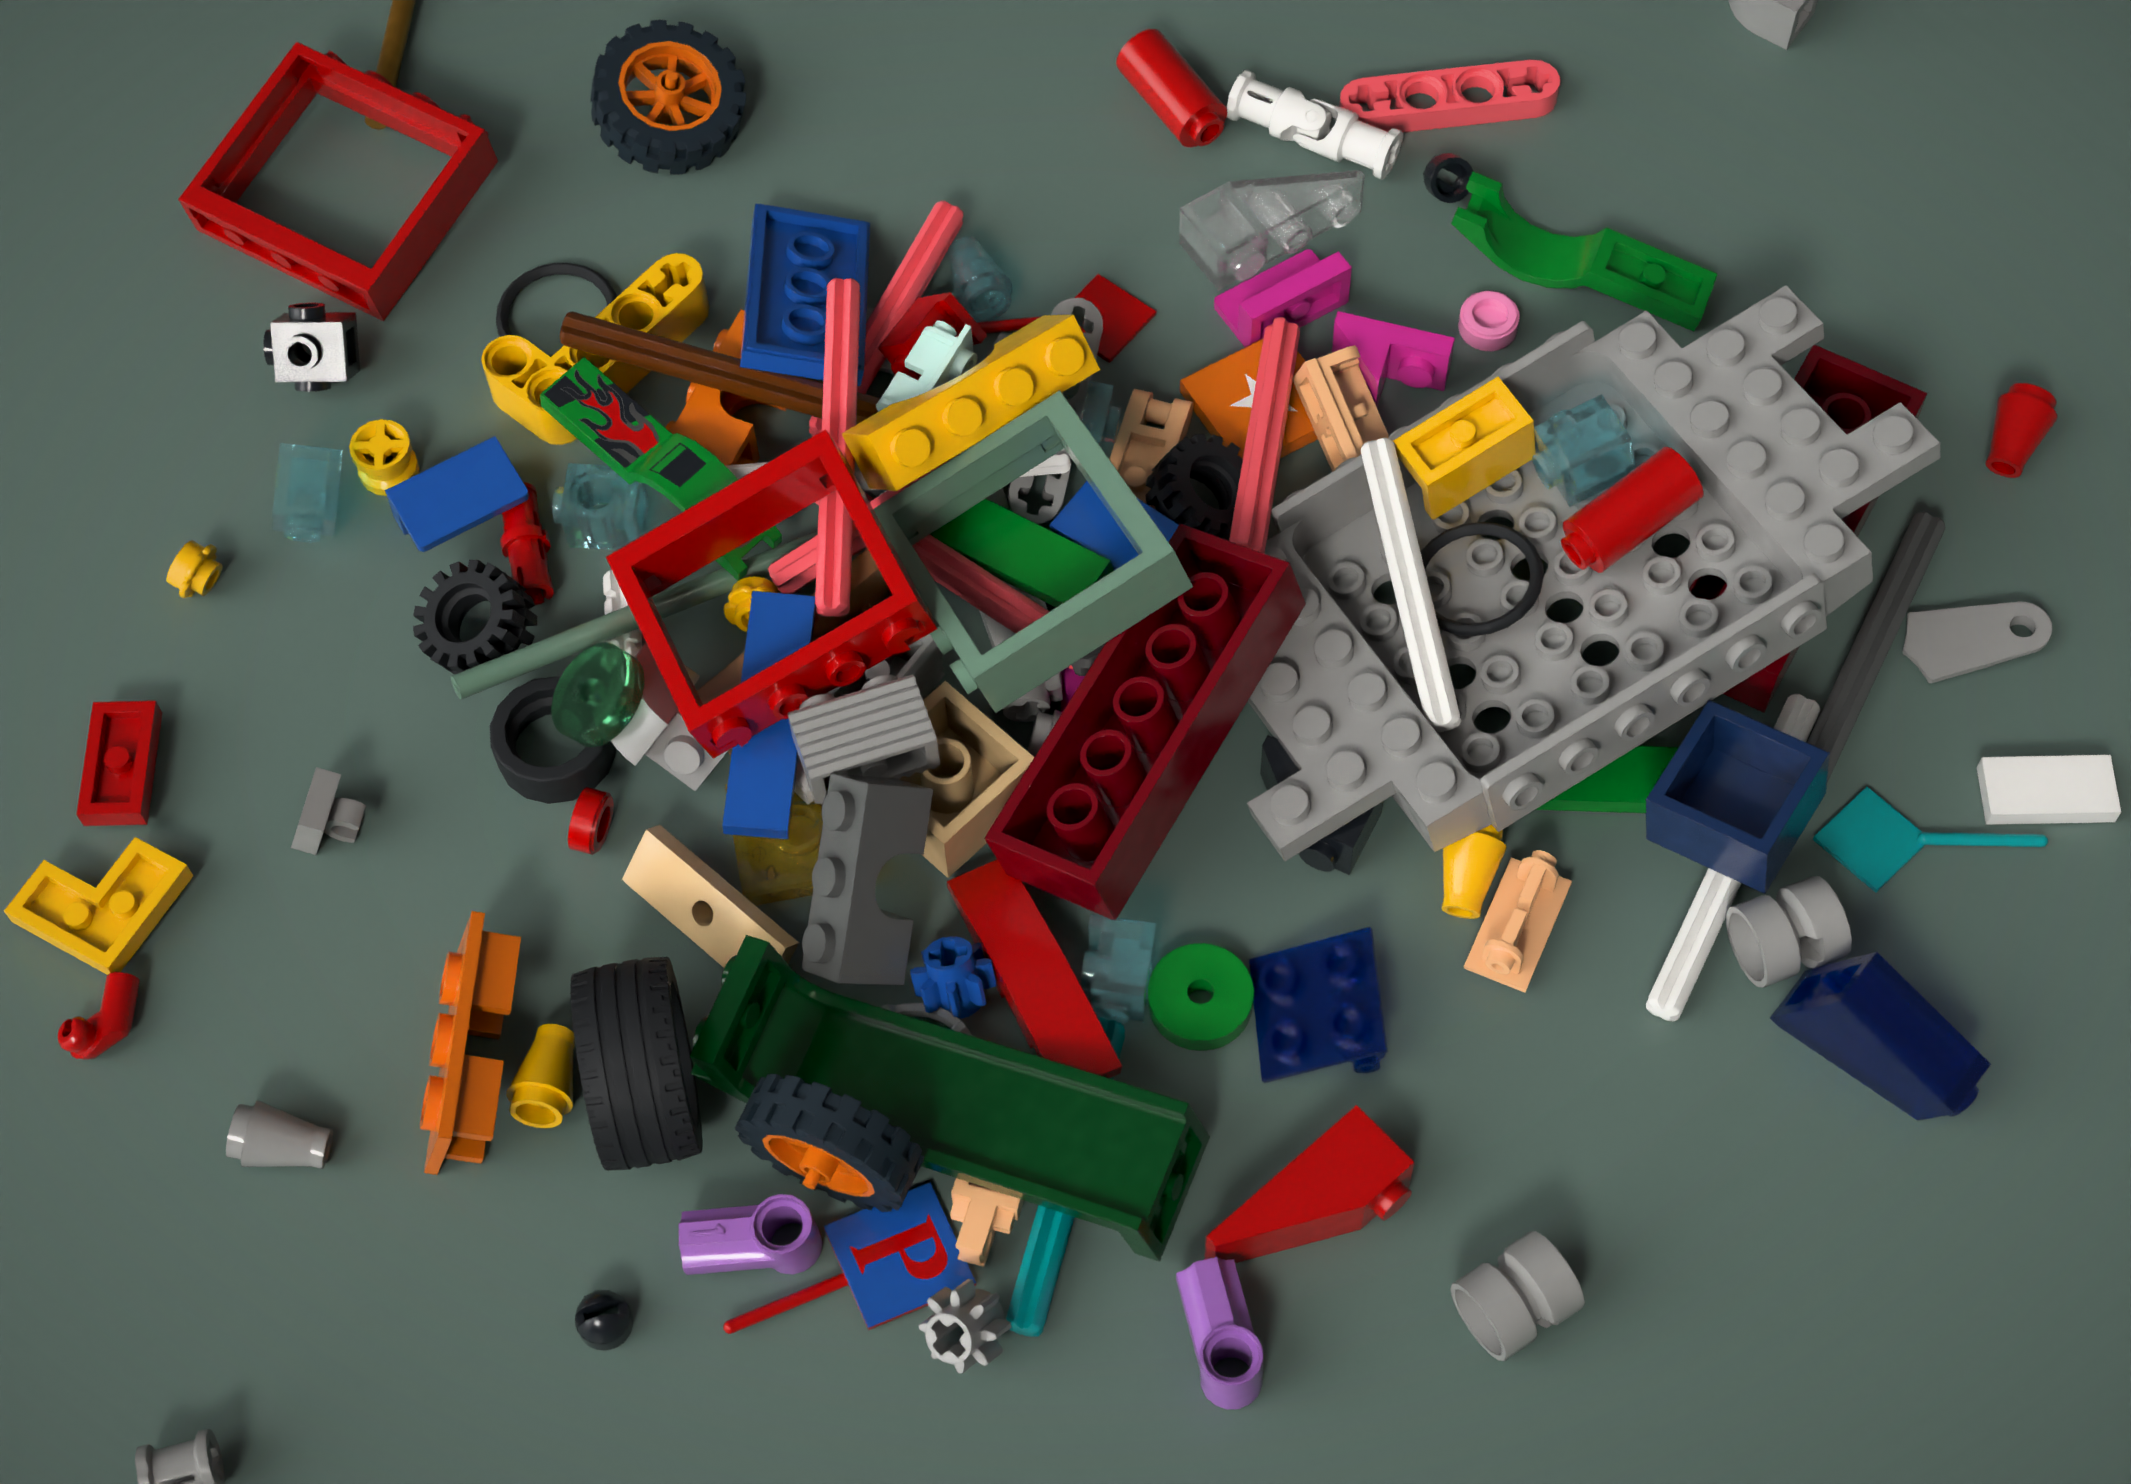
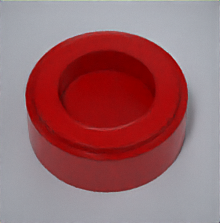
(590, 821)

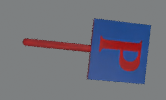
(887, 1261)

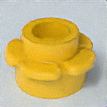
(194, 569)
(739, 599)

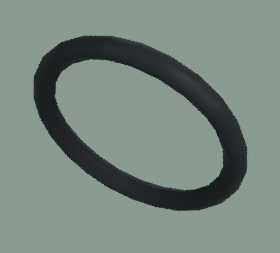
(544, 271)
(1529, 597)

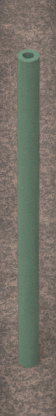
(610, 625)

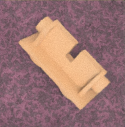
(1519, 921)

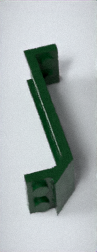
(966, 1101)

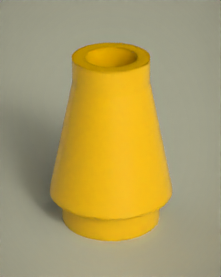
(1469, 871)
(544, 1081)

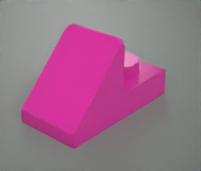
(1394, 352)

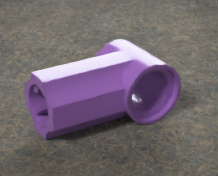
(743, 1236)
(1221, 1330)

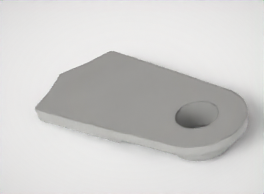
(1972, 637)

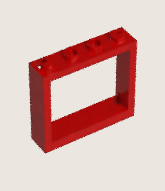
(265, 123)
(726, 523)

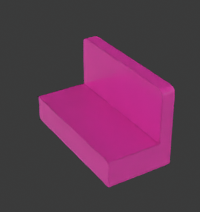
(1294, 289)

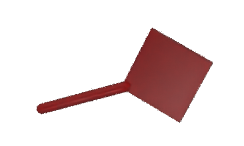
(1121, 315)

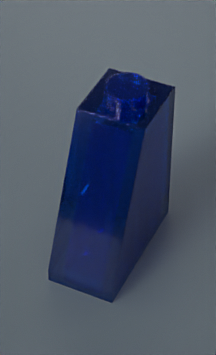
(1883, 1036)

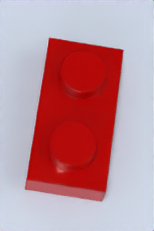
(119, 763)

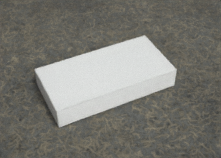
(2048, 789)

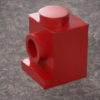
(924, 313)

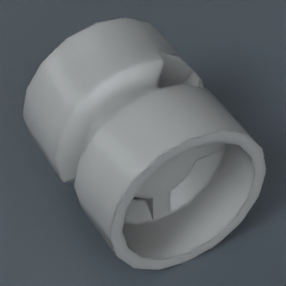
(1797, 928)
(1526, 1290)

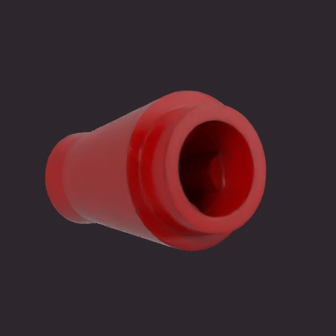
(2020, 425)

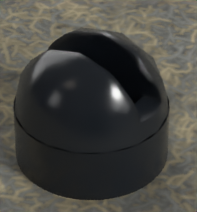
(1441, 189)
(607, 1330)

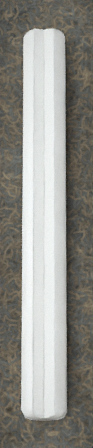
(1410, 585)

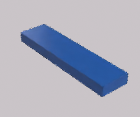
(766, 767)

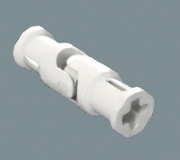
(1308, 123)

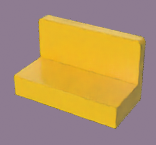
(1467, 446)

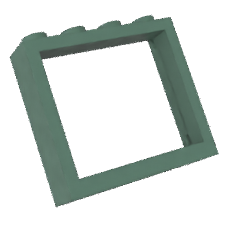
(1080, 622)

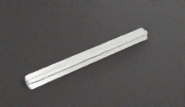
(1713, 900)

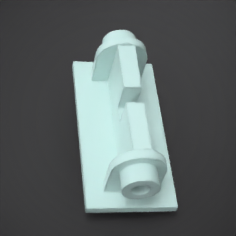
(937, 358)

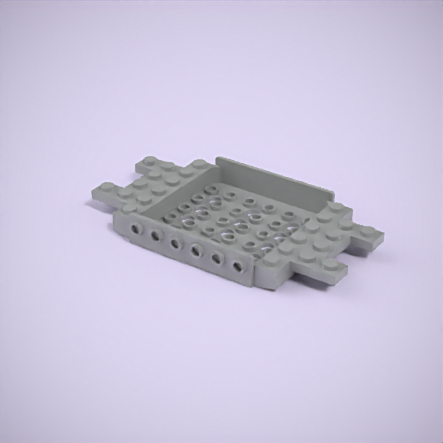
(1767, 525)

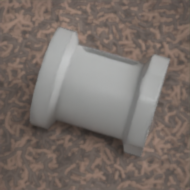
(182, 1463)

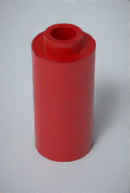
(1172, 88)
(1631, 511)

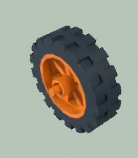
(678, 51)
(829, 1142)

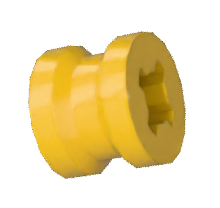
(371, 447)

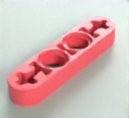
(1446, 89)

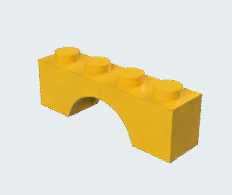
(941, 423)

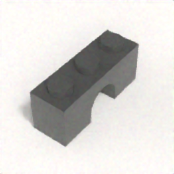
(862, 829)

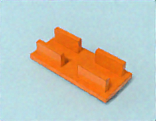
(464, 1098)

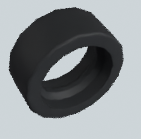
(533, 782)

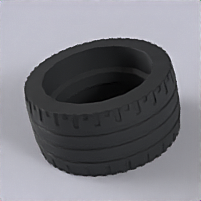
(635, 1063)

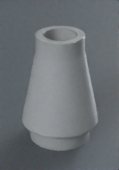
(275, 1138)

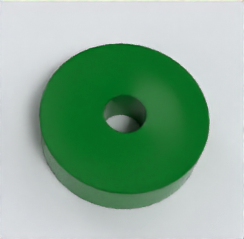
(1195, 1024)

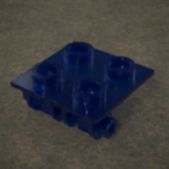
(1319, 1006)

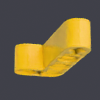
(663, 301)

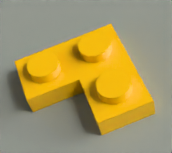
(103, 922)

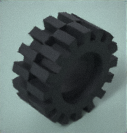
(453, 601)

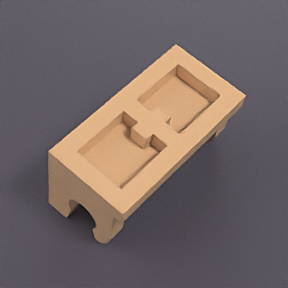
(1339, 404)

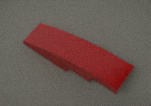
(1032, 971)

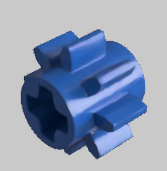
(953, 976)

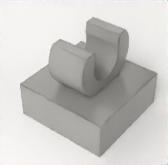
(324, 813)

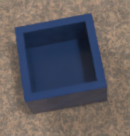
(1736, 796)

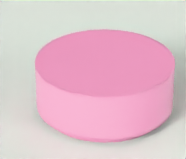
(1488, 321)

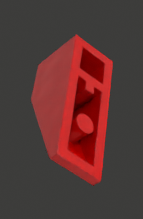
(1321, 1194)

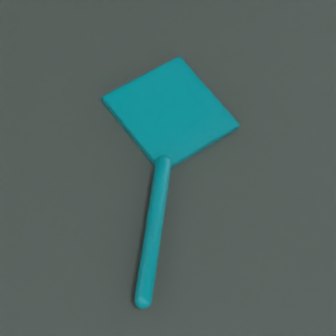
(1879, 841)

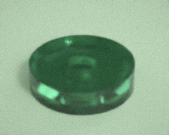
(597, 695)

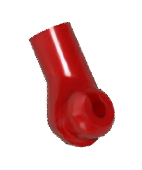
(108, 1026)

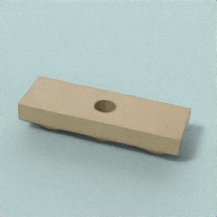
(699, 899)

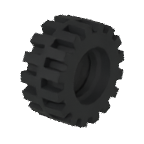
(1208, 463)

